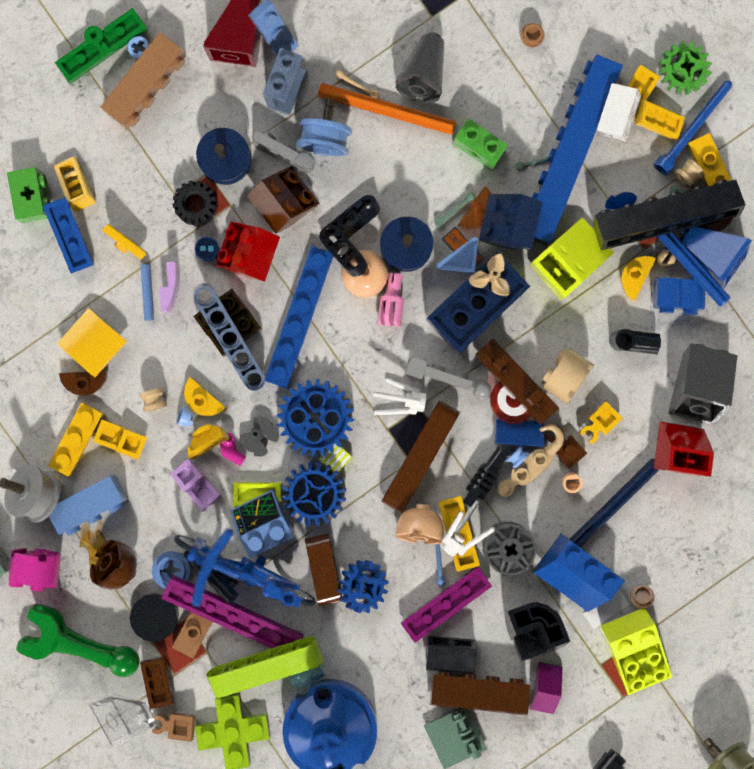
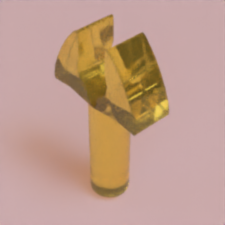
(85, 542)

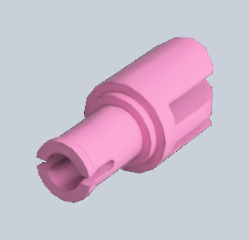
(392, 302)

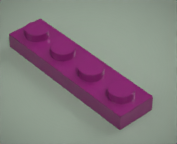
(446, 604)

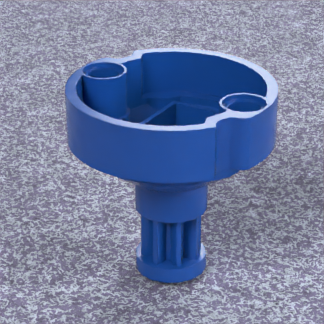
(330, 729)

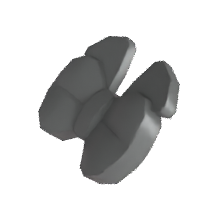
(252, 440)

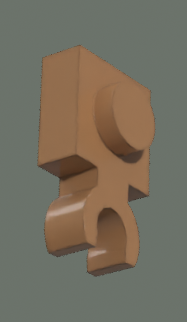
(178, 726)

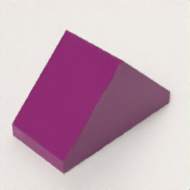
(547, 688)

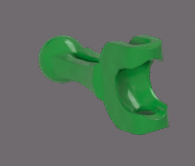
(61, 639)

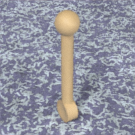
(340, 75)

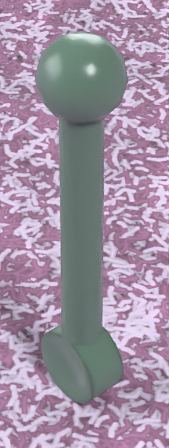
(520, 165)
(439, 221)

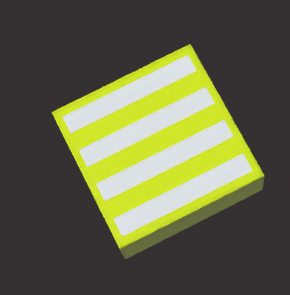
(337, 459)

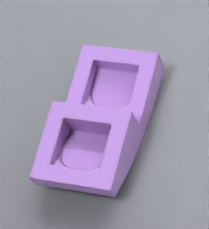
(169, 294)
(196, 485)

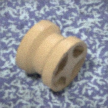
(689, 174)
(153, 400)

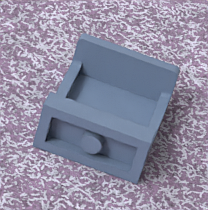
(284, 82)

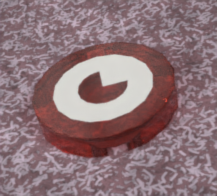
(506, 406)

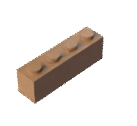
(143, 81)

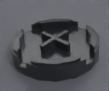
(153, 618)

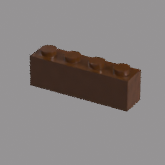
(480, 694)

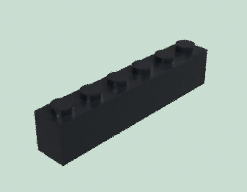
(668, 214)

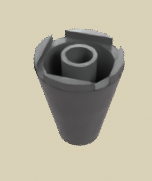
(423, 70)

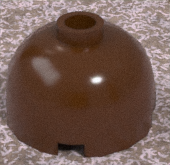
(114, 565)

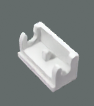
(619, 112)

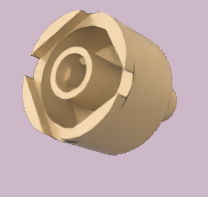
(567, 376)

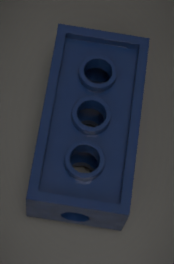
(476, 320)

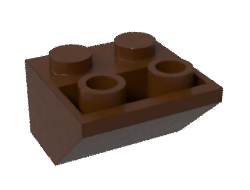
(282, 199)

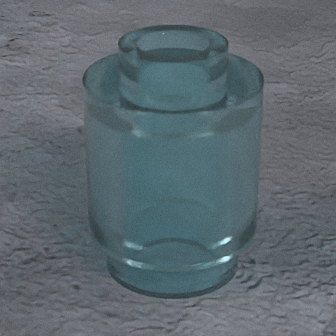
(306, 678)

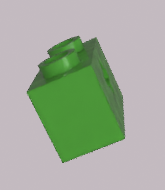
(480, 144)
(20, 185)

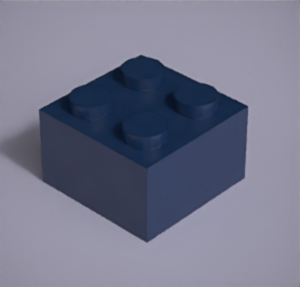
(510, 221)

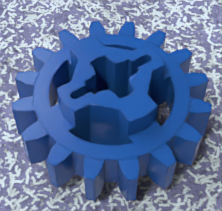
(364, 586)

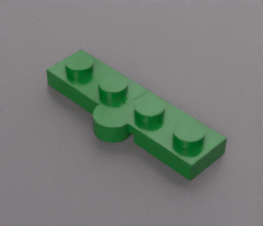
(100, 45)

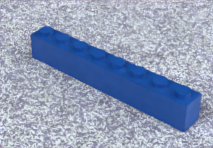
(573, 144)

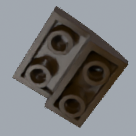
(240, 315)

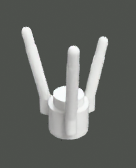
(413, 400)
(453, 541)

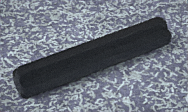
(217, 582)

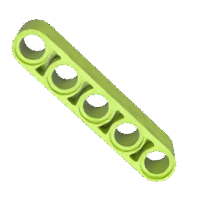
(265, 667)

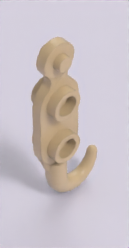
(534, 464)

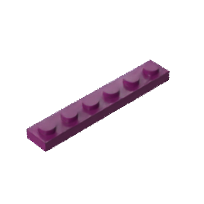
(230, 615)

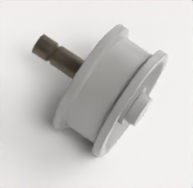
(31, 493)

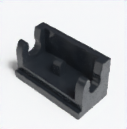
(451, 654)

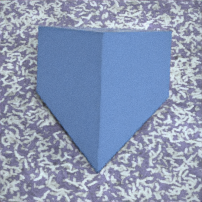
(461, 260)

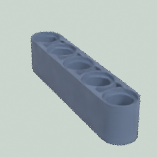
(233, 348)

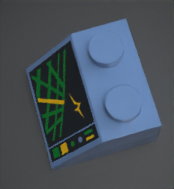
(262, 523)

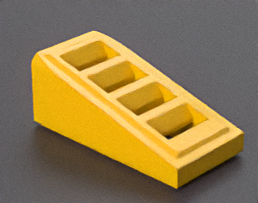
(80, 198)

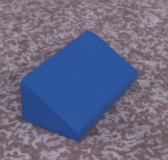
(519, 434)

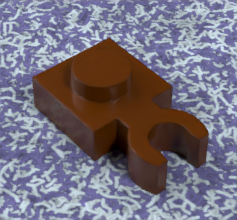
(570, 451)

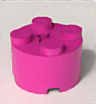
(34, 568)

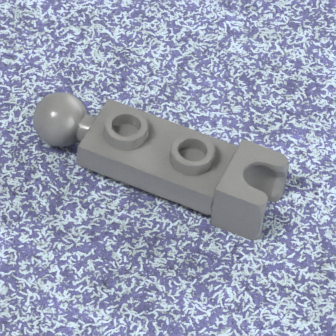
(418, 368)

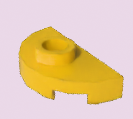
(123, 243)
(635, 274)
(201, 400)
(205, 439)

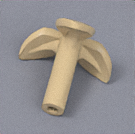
(495, 267)

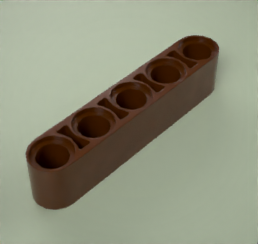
(420, 456)

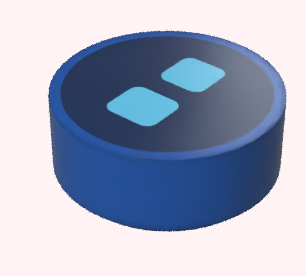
(207, 249)

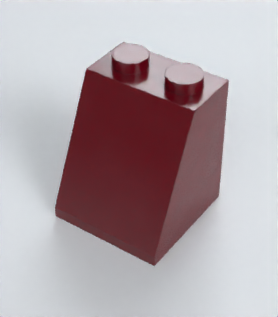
(235, 35)

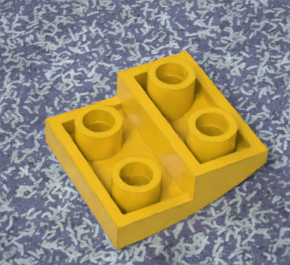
(91, 342)

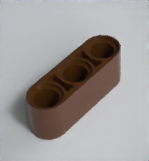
(323, 569)

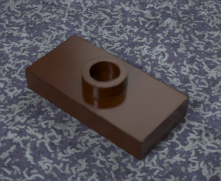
(157, 682)

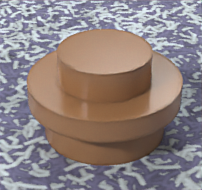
(532, 35)
(642, 596)

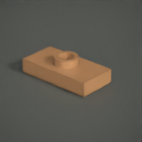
(192, 635)

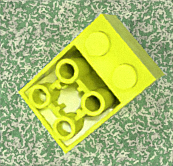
(570, 259)
(636, 650)

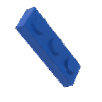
(68, 235)

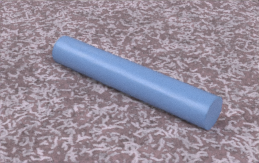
(147, 292)

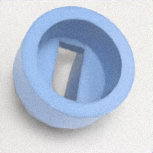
(184, 416)

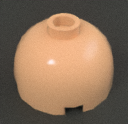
(372, 280)
(420, 525)

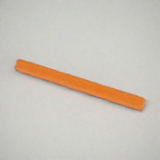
(387, 108)

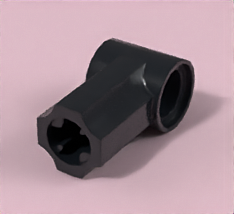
(636, 341)

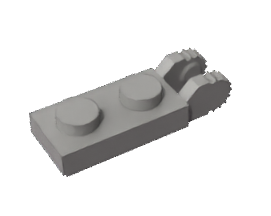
(283, 152)

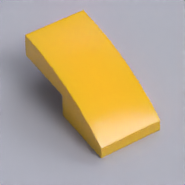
(120, 439)

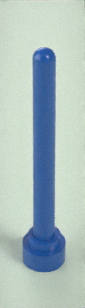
(665, 163)

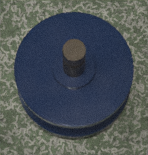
(224, 156)
(406, 244)

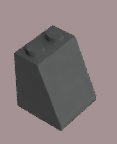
(704, 384)

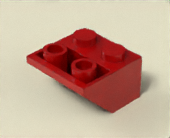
(247, 251)
(683, 450)

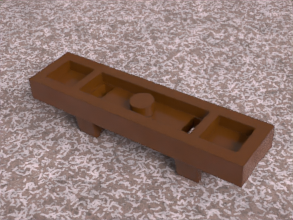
(516, 381)

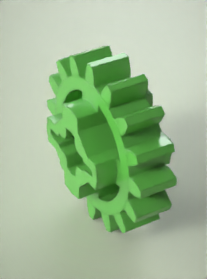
(691, 59)

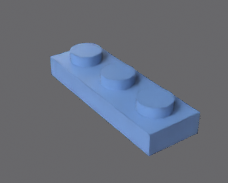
(272, 28)

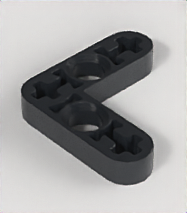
(342, 233)

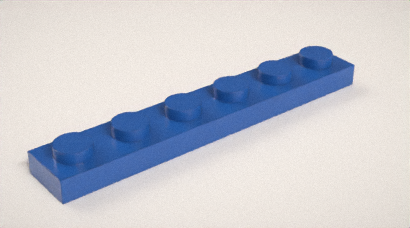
(299, 317)

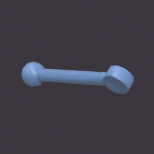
(440, 580)

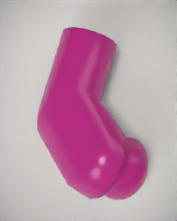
(229, 451)

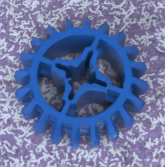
(295, 502)

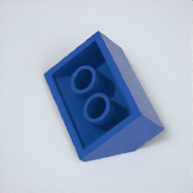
(578, 574)

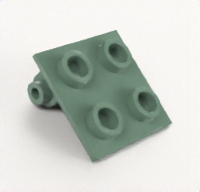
(455, 737)

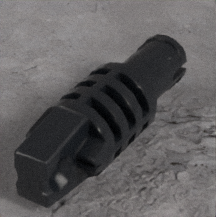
(485, 477)

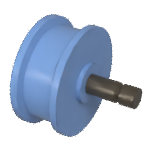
(324, 135)

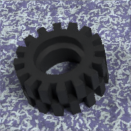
(182, 196)

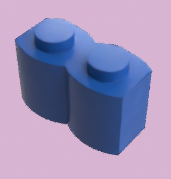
(678, 294)

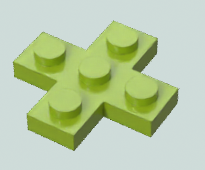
(232, 732)

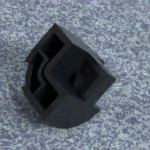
(535, 630)

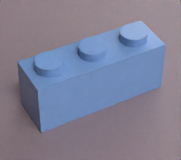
(88, 505)

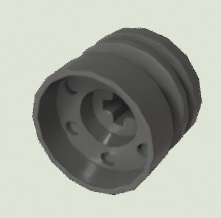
(507, 534)

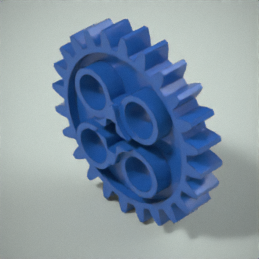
(331, 403)

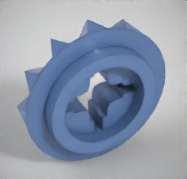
(163, 561)

